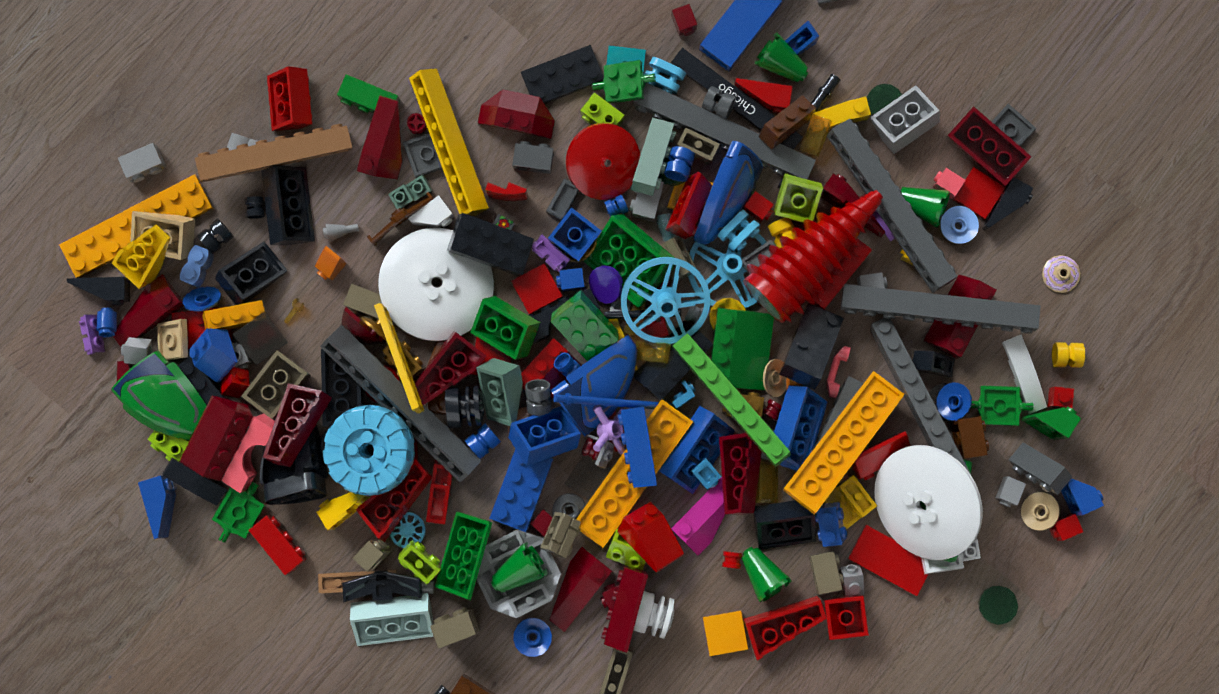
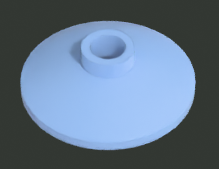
(967, 220)

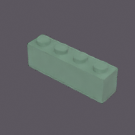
(652, 157)

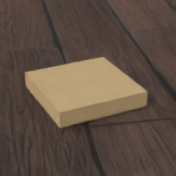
(173, 339)

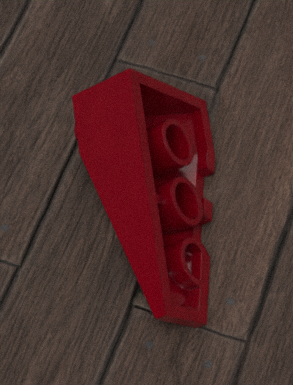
(382, 145)
(839, 192)
(149, 309)
(360, 329)
(450, 365)
(579, 585)

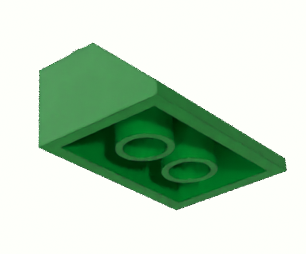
(1055, 423)

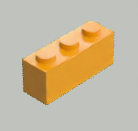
(232, 316)

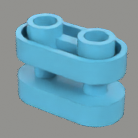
(675, 73)
(750, 230)

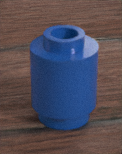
(106, 322)

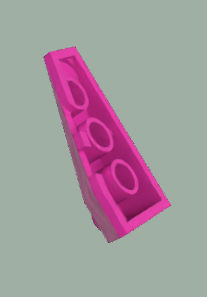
(702, 520)

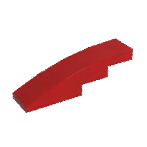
(439, 494)

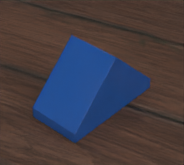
(803, 38)

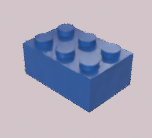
(544, 436)

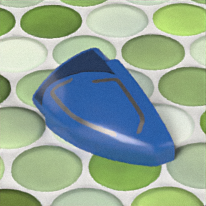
(729, 192)
(603, 377)

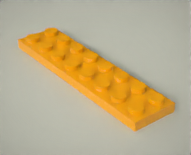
(102, 242)
(843, 442)
(615, 494)

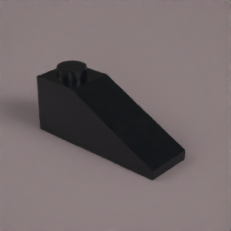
(1013, 197)
(108, 288)

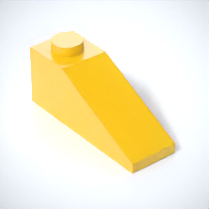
(854, 109)

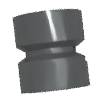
(725, 104)
(538, 397)

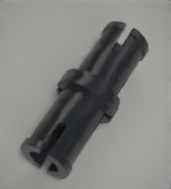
(825, 91)

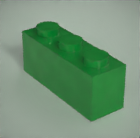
(362, 94)

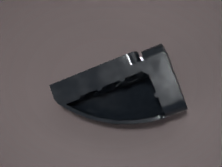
(301, 481)

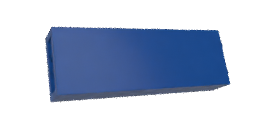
(738, 30)

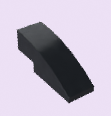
(190, 480)

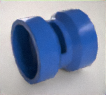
(612, 208)
(565, 364)

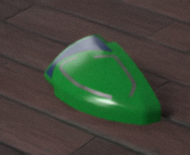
(160, 397)

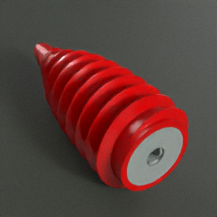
(809, 258)

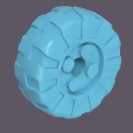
(348, 452)

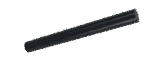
(633, 314)

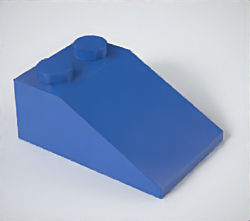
(159, 503)

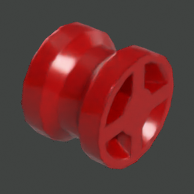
(732, 560)

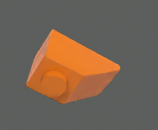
(329, 264)

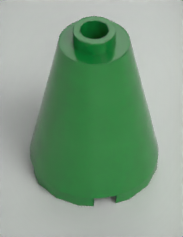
(782, 60)
(927, 203)
(520, 569)
(764, 574)

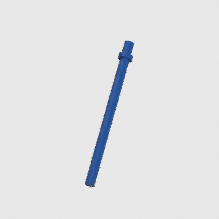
(567, 399)

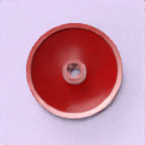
(587, 158)

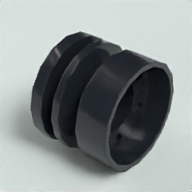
(464, 407)

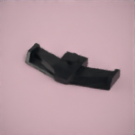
(382, 586)

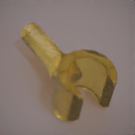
(294, 310)

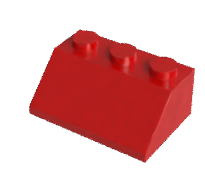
(289, 99)
(689, 206)
(543, 366)
(873, 457)

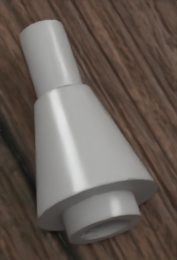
(335, 231)

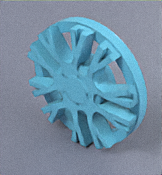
(407, 530)

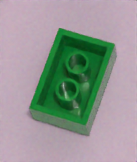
(584, 326)
(505, 327)

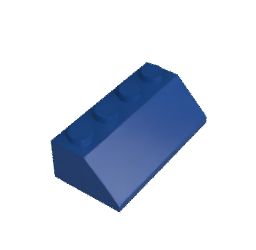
(799, 423)
(697, 443)
(638, 447)

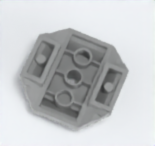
(525, 597)

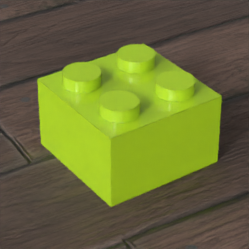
(798, 198)

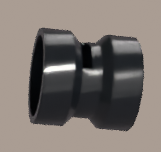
(254, 207)

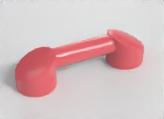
(841, 355)

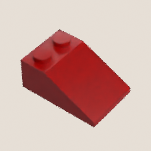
(651, 536)

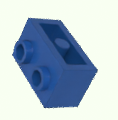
(831, 524)

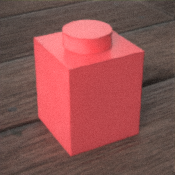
(948, 181)

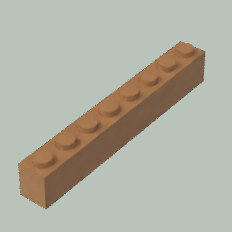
(277, 152)

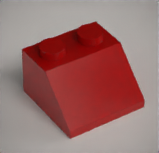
(846, 617)

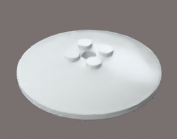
(415, 302)
(950, 497)

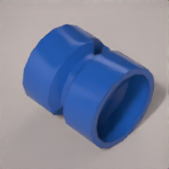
(678, 164)
(482, 441)

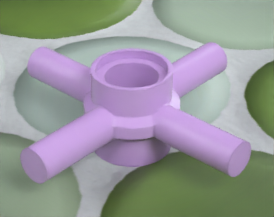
(608, 430)

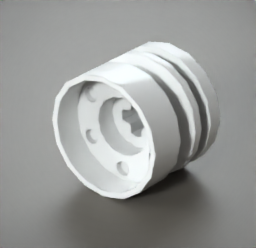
(654, 615)

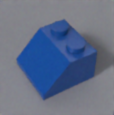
(574, 234)
(214, 353)
(1081, 497)

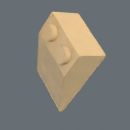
(177, 227)

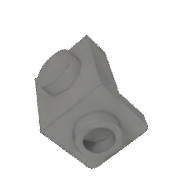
(853, 580)

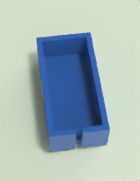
(520, 492)

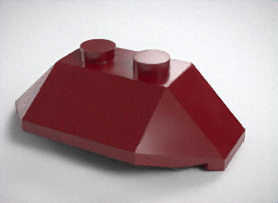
(517, 113)

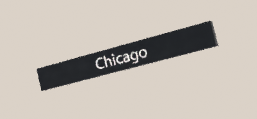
(744, 104)

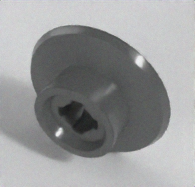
(568, 500)

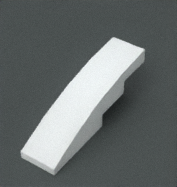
(1024, 373)

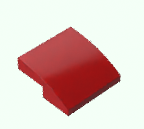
(511, 193)

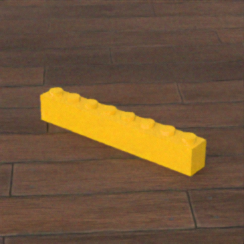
(448, 142)

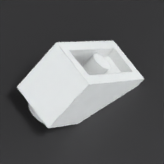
(433, 214)

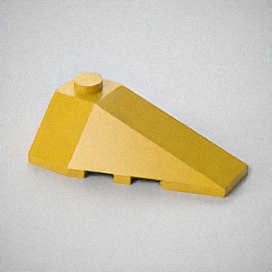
(143, 257)
(339, 509)

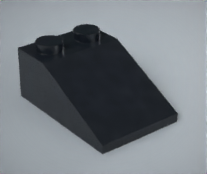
(250, 274)

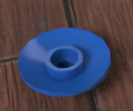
(201, 298)
(947, 401)
(530, 647)

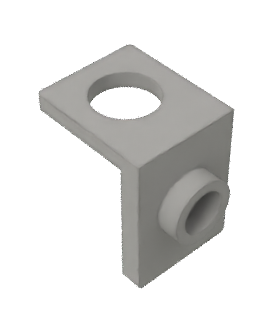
(605, 453)

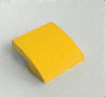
(853, 500)

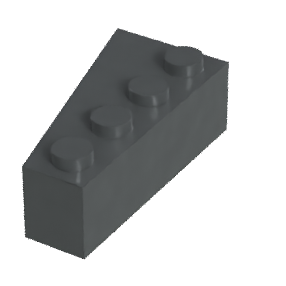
(846, 393)

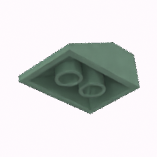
(500, 389)

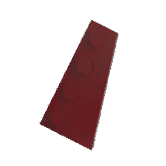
(294, 423)
(739, 473)

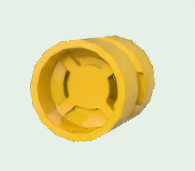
(781, 228)
(1068, 354)

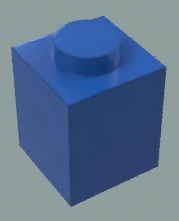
(570, 279)

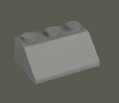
(905, 119)

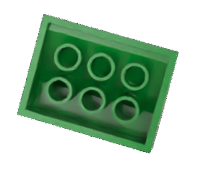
(625, 248)
(742, 346)
(463, 555)

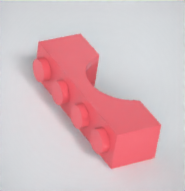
(240, 470)

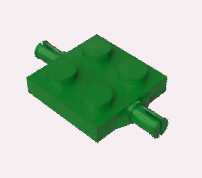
(624, 82)
(1000, 405)
(238, 512)

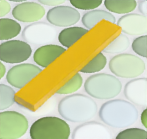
(399, 358)

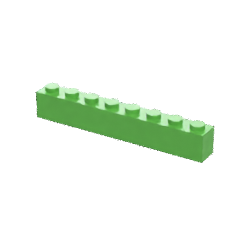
(731, 400)

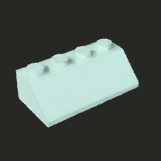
(391, 619)

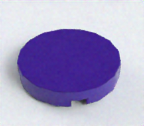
(606, 284)

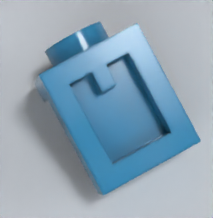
(681, 398)
(706, 474)

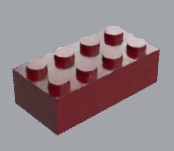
(989, 146)

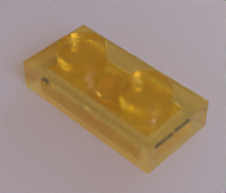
(815, 135)
(652, 351)

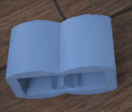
(195, 270)

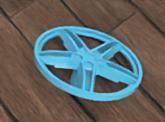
(728, 268)
(666, 300)

